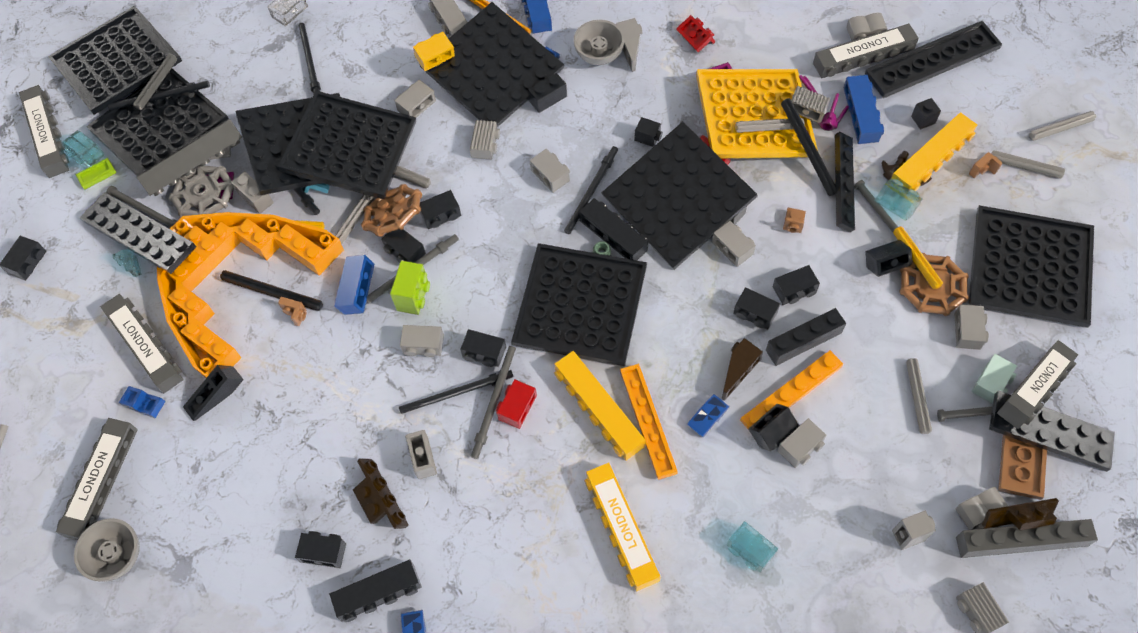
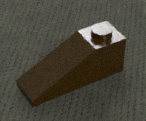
(743, 360)

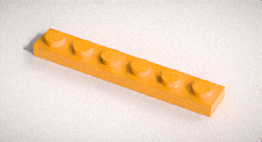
(796, 387)
(648, 422)

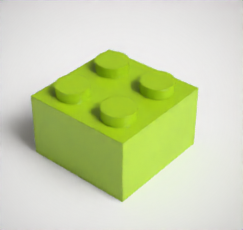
(410, 288)

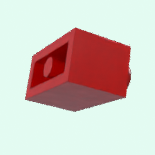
(516, 403)

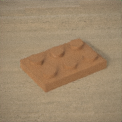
(1022, 469)

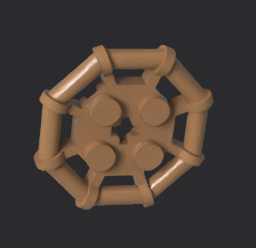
(392, 212)
(939, 295)

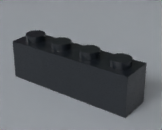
(613, 230)
(805, 336)
(375, 591)

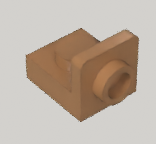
(987, 162)
(794, 220)
(294, 309)

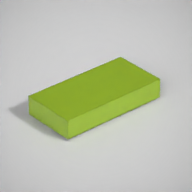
(96, 173)

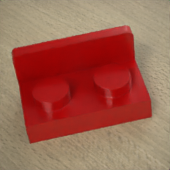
(695, 34)

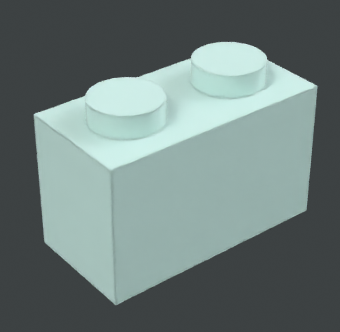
(995, 378)

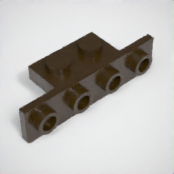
(376, 497)
(1023, 515)

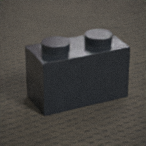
(547, 92)
(439, 209)
(403, 246)
(22, 258)
(888, 258)
(796, 285)
(756, 308)
(483, 348)
(774, 427)
(320, 549)

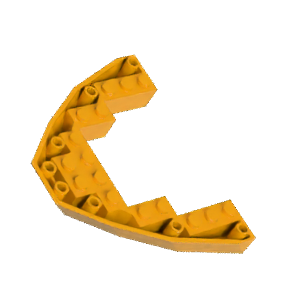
(215, 239)

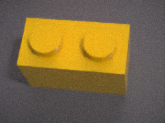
(433, 51)

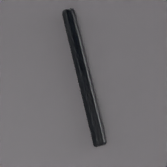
(809, 146)
(270, 290)

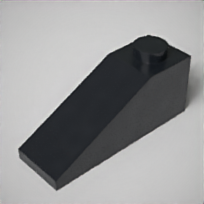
(213, 390)

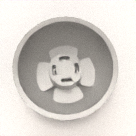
(599, 42)
(106, 550)

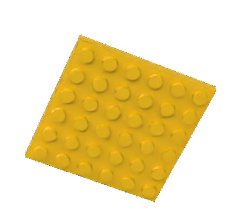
(749, 96)

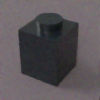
(925, 113)
(648, 132)

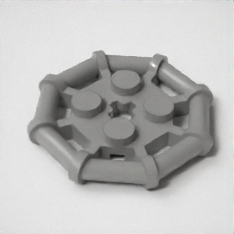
(211, 192)

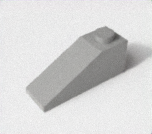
(631, 32)

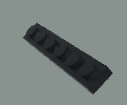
(844, 182)

